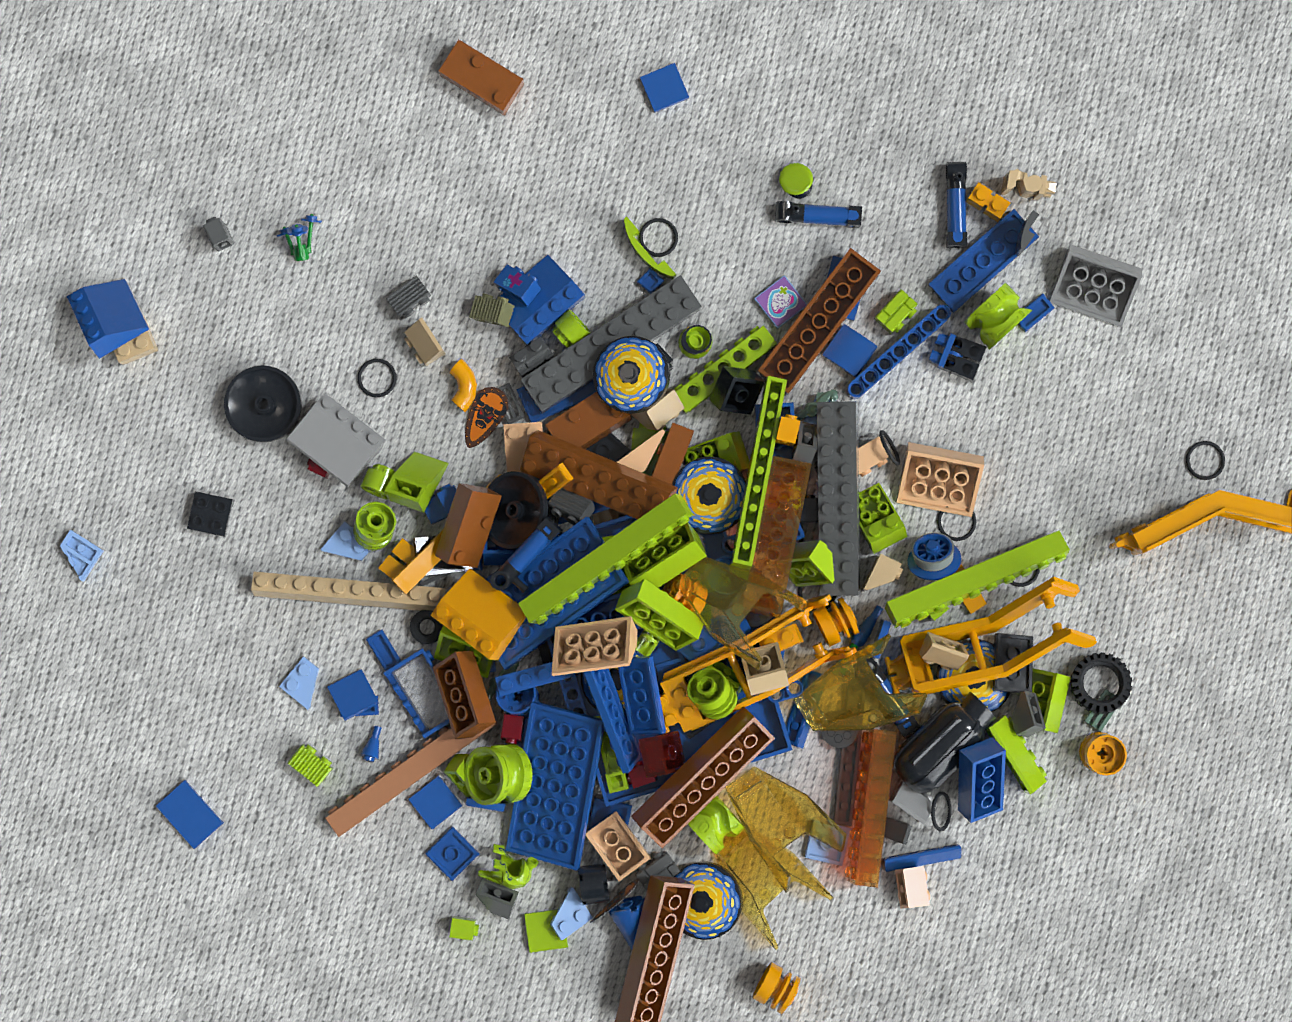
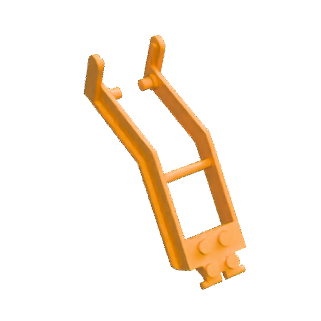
(1219, 504)
(916, 673)
(679, 707)

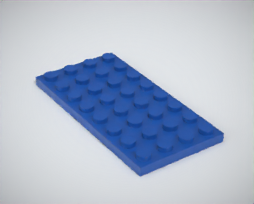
(551, 562)
(564, 763)

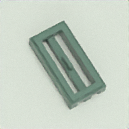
(1107, 717)

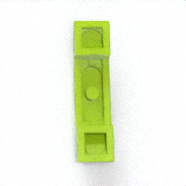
(661, 268)
(615, 778)

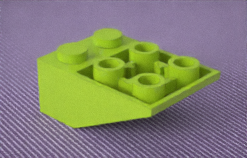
(728, 447)
(416, 481)
(879, 519)

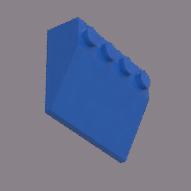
(556, 296)
(107, 315)

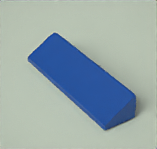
(797, 725)
(922, 857)

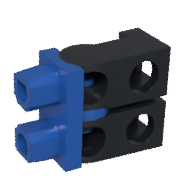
(953, 356)

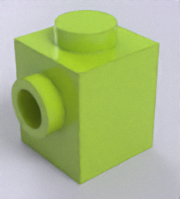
(464, 928)

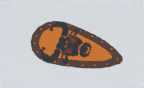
(485, 415)
(618, 898)

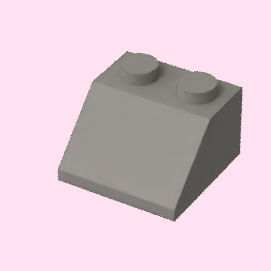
(912, 802)

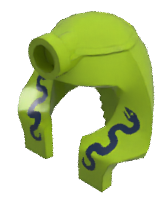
(511, 872)

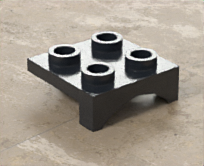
(210, 514)

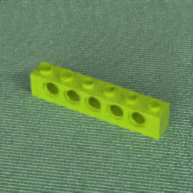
(760, 335)

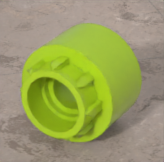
(570, 329)
(376, 480)

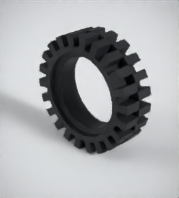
(1117, 667)

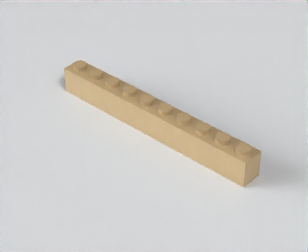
(344, 591)

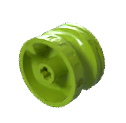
(997, 316)
(498, 774)
(715, 823)

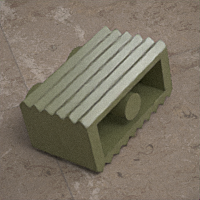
(491, 310)

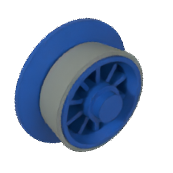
(933, 557)

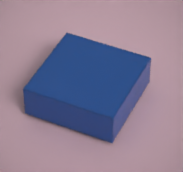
(650, 281)

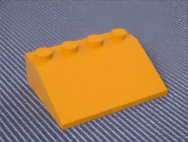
(480, 614)

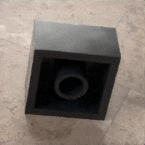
(737, 390)

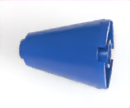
(627, 917)

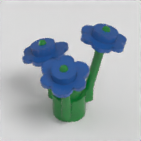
(300, 250)

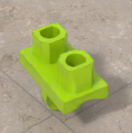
(646, 643)

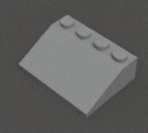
(1096, 285)
(336, 440)

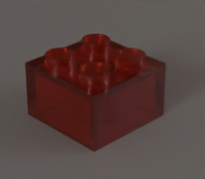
(661, 753)

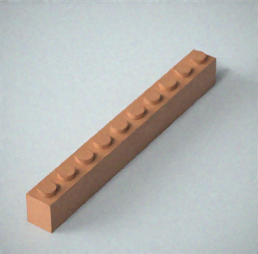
(396, 781)

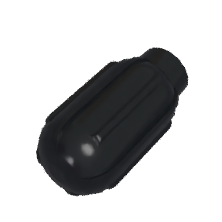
(933, 749)

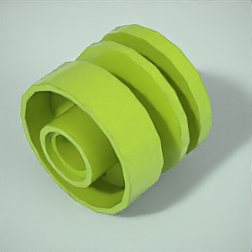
(374, 526)
(712, 693)

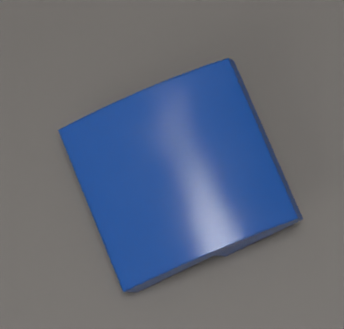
(850, 350)

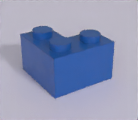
(440, 505)

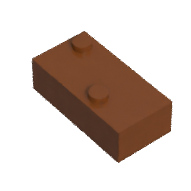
(481, 77)
(587, 422)
(672, 453)
(468, 525)
(464, 694)

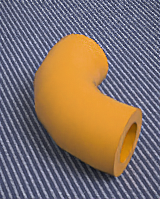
(466, 385)

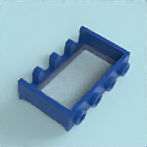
(419, 692)

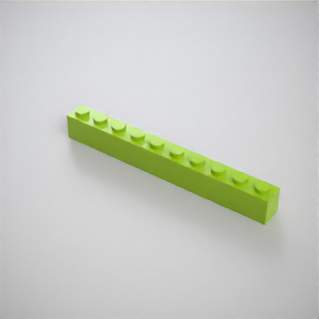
(758, 473)
(605, 559)
(976, 579)

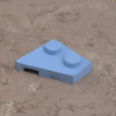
(344, 544)
(80, 553)
(301, 682)
(570, 915)

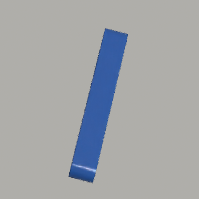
(902, 343)

